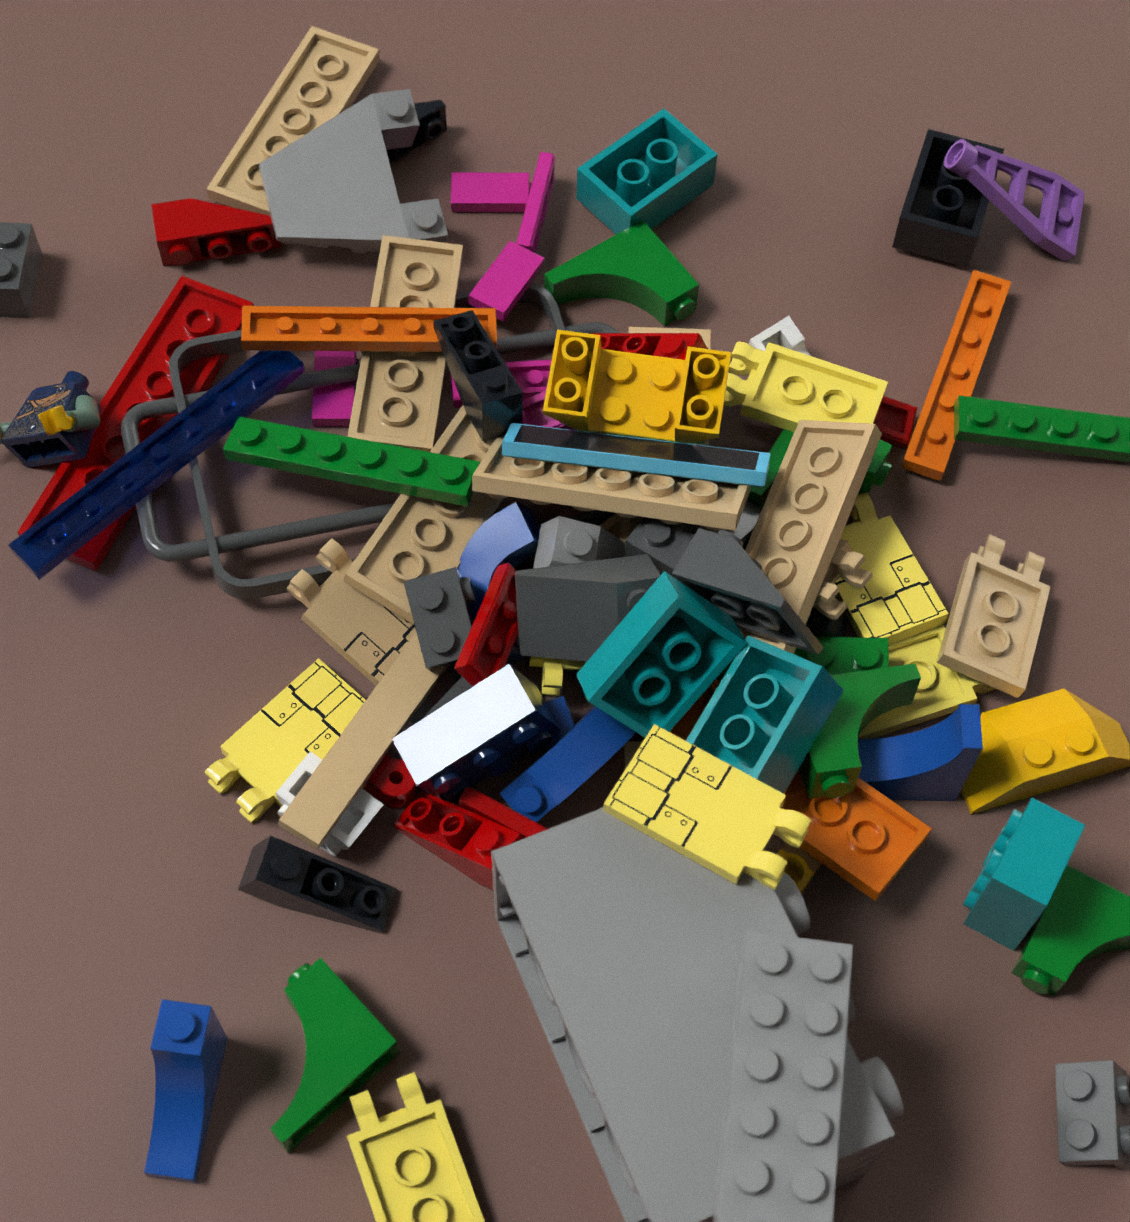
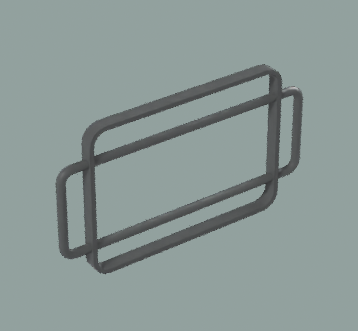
(213, 546)

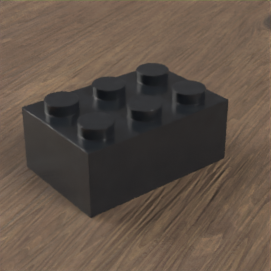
(941, 208)

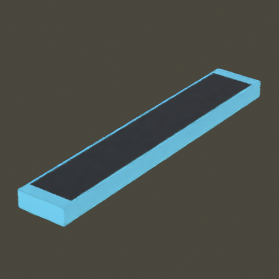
(636, 454)

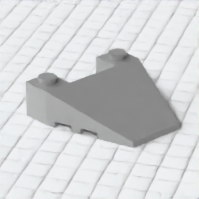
(340, 183)

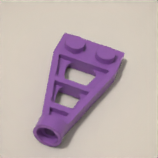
(1061, 202)

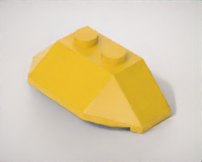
(1042, 748)

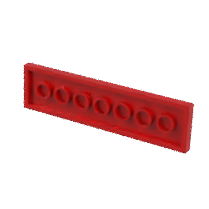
(187, 313)

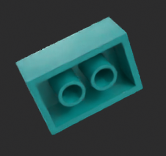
(646, 174)
(660, 657)
(766, 713)
(1021, 873)

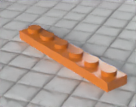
(350, 328)
(956, 374)

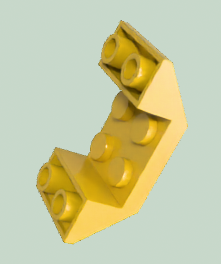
(636, 392)

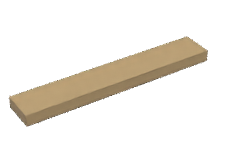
(361, 747)

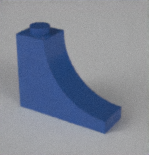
(927, 762)
(188, 1063)

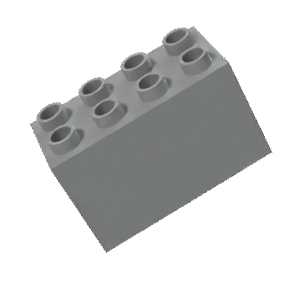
(637, 996)

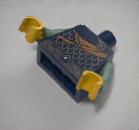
(53, 423)

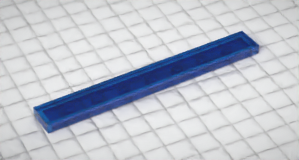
(154, 460)

